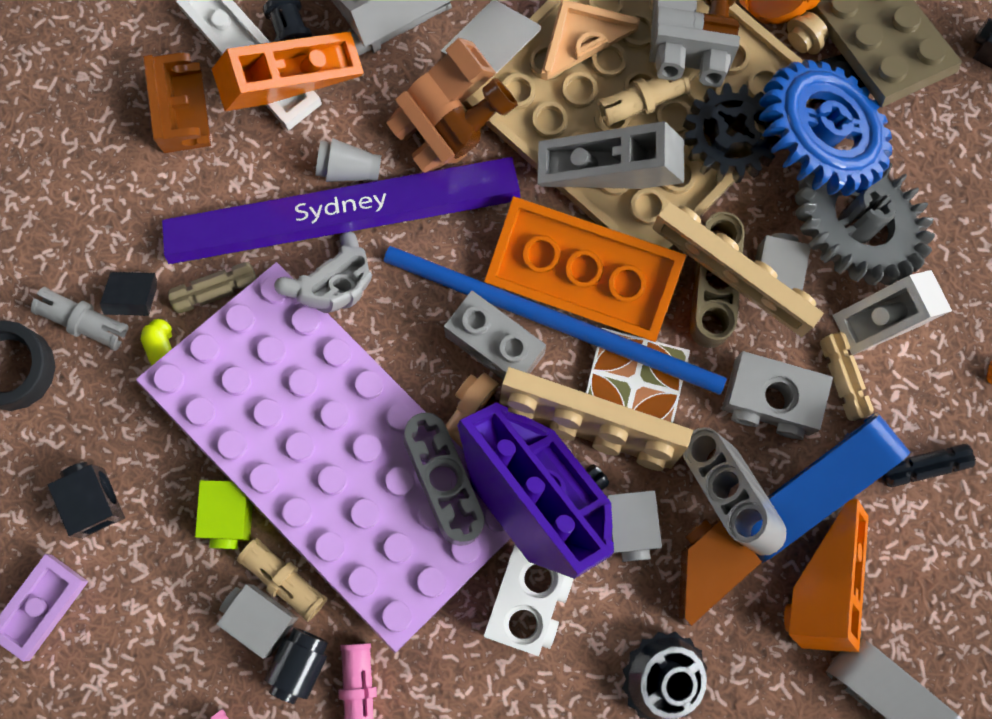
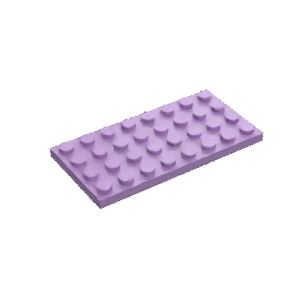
(321, 453)

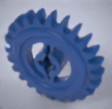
(814, 133)

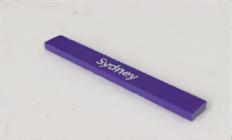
(339, 210)

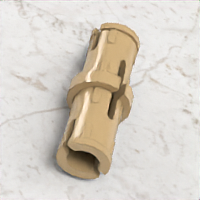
(640, 98)
(282, 579)

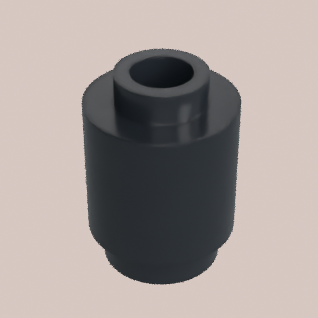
(296, 666)

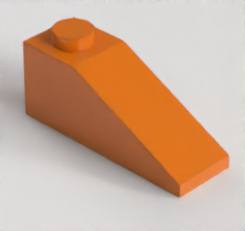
(284, 69)
(830, 589)

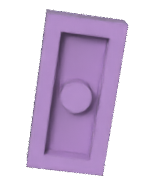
(38, 606)

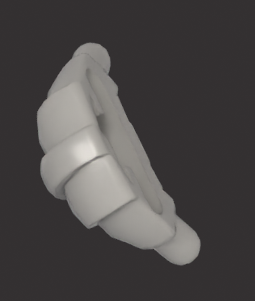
(335, 282)

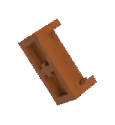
(177, 102)

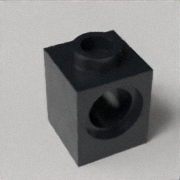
(85, 500)

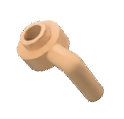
(473, 395)

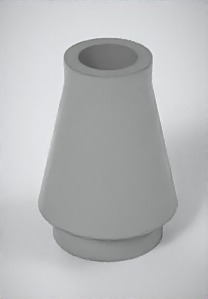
(346, 163)

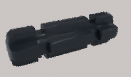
(931, 465)

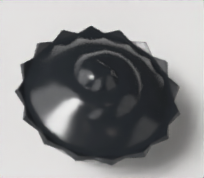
(654, 670)

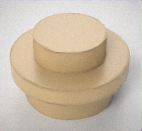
(807, 33)

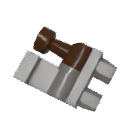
(693, 39)

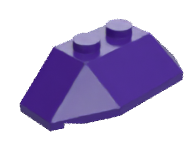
(537, 491)

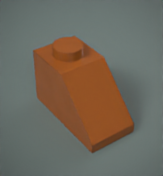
(710, 569)

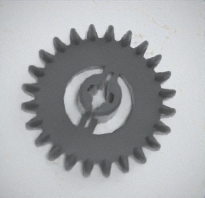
(875, 208)

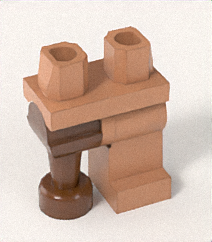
(437, 111)

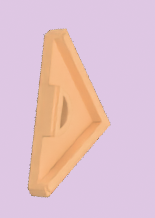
(581, 33)

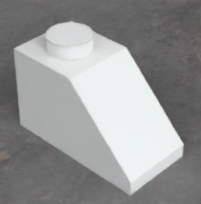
(892, 311)

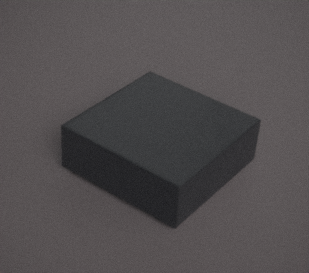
(129, 293)

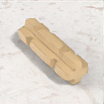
(846, 376)

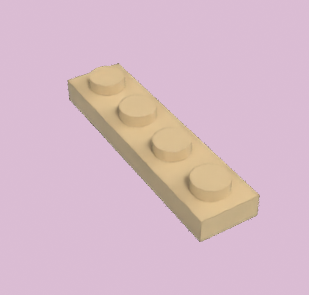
(752, 279)

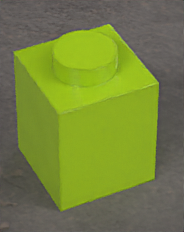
(223, 514)

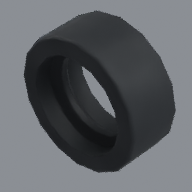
(41, 370)

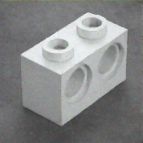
(516, 596)

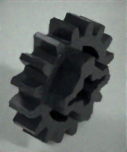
(719, 116)

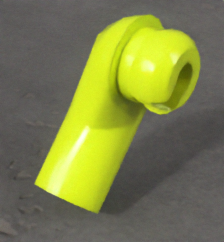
(156, 339)

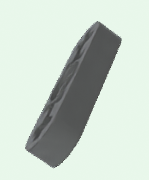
(419, 451)

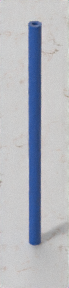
(557, 320)

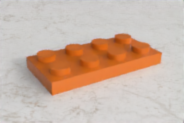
(585, 268)

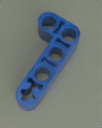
(835, 478)

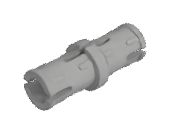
(79, 318)

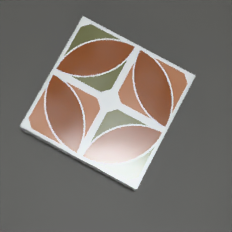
(634, 383)

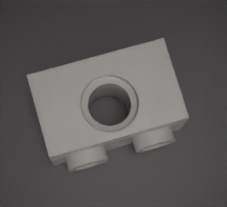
(493, 337)
(802, 389)

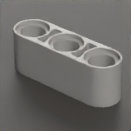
(749, 502)
(885, 686)

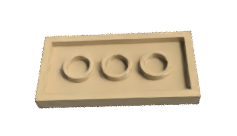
(604, 423)

